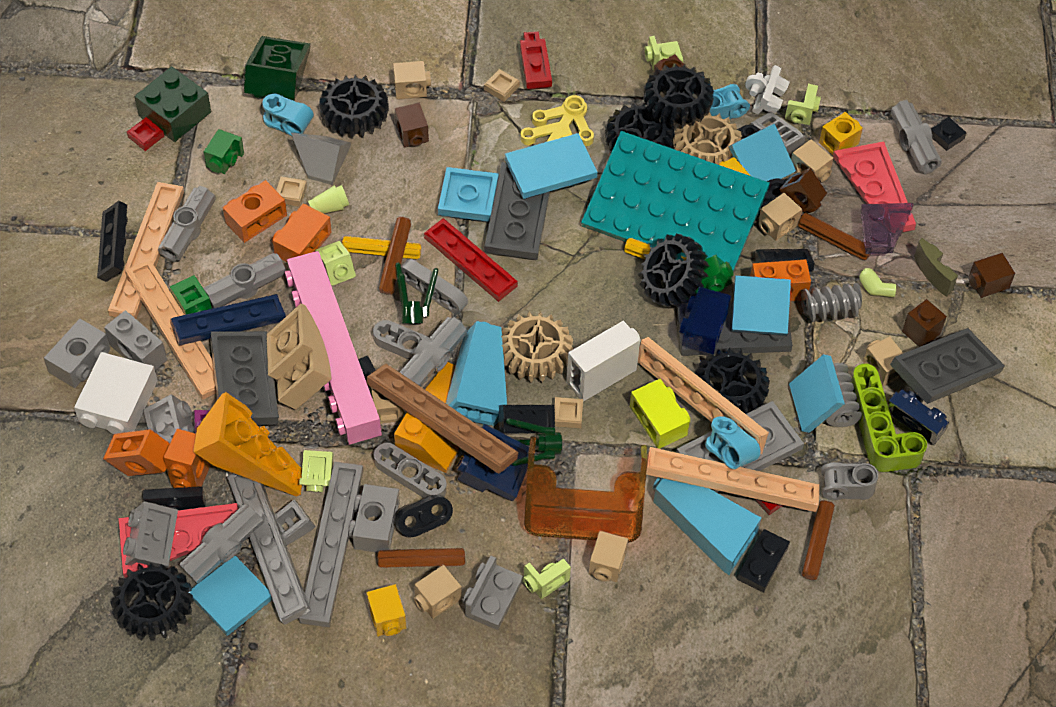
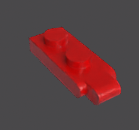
(535, 61)

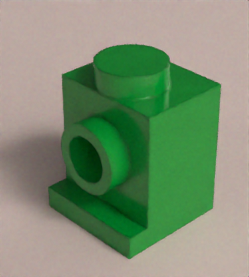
(223, 151)
(719, 274)
(190, 295)

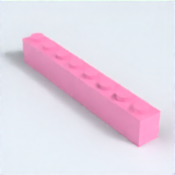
(348, 386)

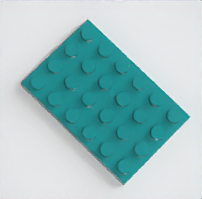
(663, 192)

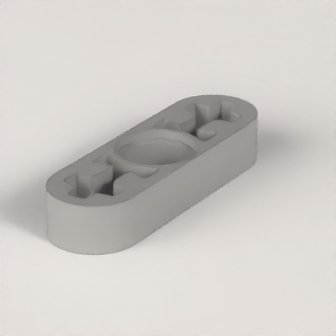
(444, 292)
(397, 333)
(405, 460)

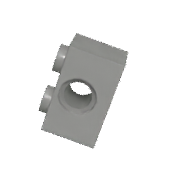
(80, 339)
(135, 341)
(377, 534)

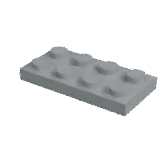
(780, 443)

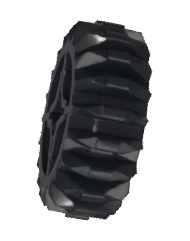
(678, 104)
(341, 112)
(638, 123)
(680, 276)
(727, 368)
(157, 585)

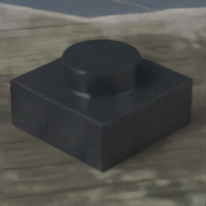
(948, 133)

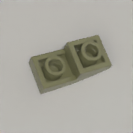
(929, 261)

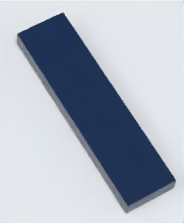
(228, 318)

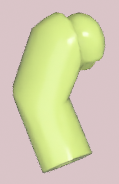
(874, 285)

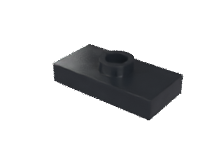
(777, 255)
(535, 414)
(176, 498)

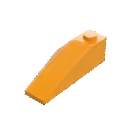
(423, 441)
(238, 445)

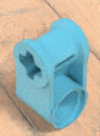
(727, 101)
(288, 117)
(732, 445)

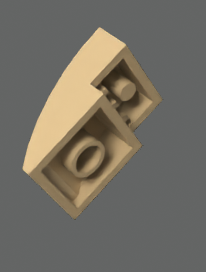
(297, 358)

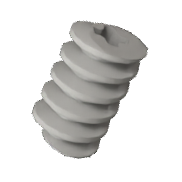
(832, 301)
(847, 414)

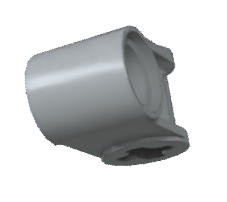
(847, 481)

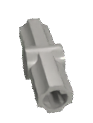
(915, 137)
(186, 224)
(253, 275)
(434, 351)
(221, 543)

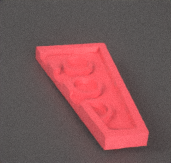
(873, 175)
(188, 533)

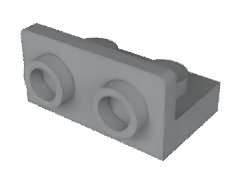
(168, 416)
(150, 535)
(491, 594)

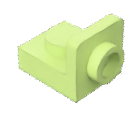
(655, 52)
(337, 262)
(549, 580)

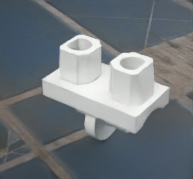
(764, 88)

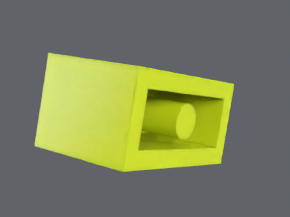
(660, 413)

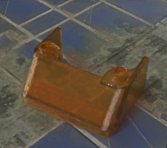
(583, 512)

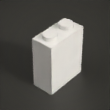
(603, 360)
(115, 394)

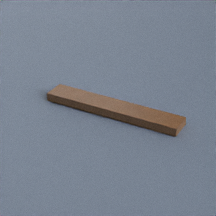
(442, 418)

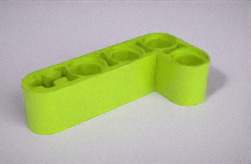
(879, 417)

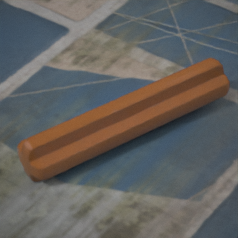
(833, 235)
(395, 255)
(818, 540)
(421, 557)

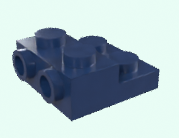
(918, 417)
(482, 477)

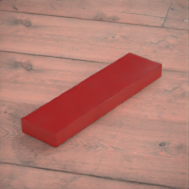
(471, 259)

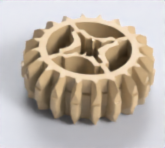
(708, 138)
(550, 353)

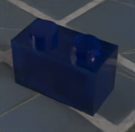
(705, 320)

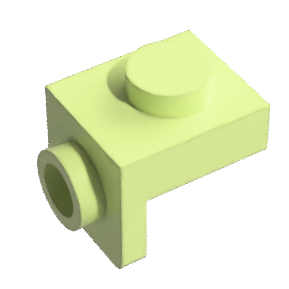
(802, 112)
(316, 470)

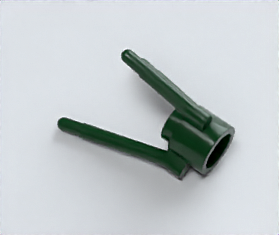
(410, 310)
(547, 443)

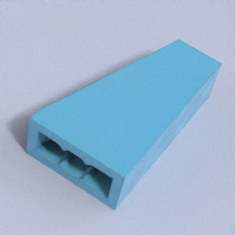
(479, 375)
(709, 520)

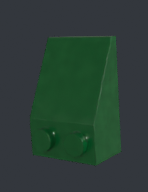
(276, 67)

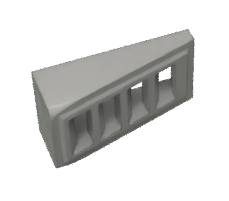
(794, 136)
(296, 530)

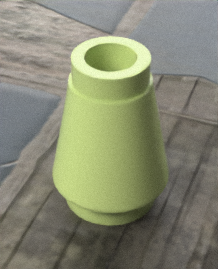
(330, 200)

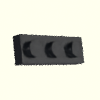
(112, 241)

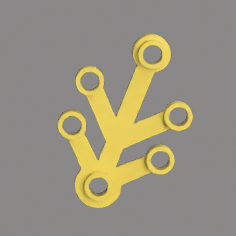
(572, 109)

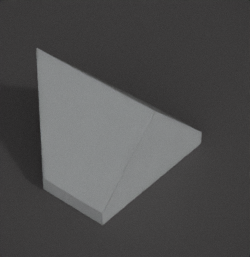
(321, 155)

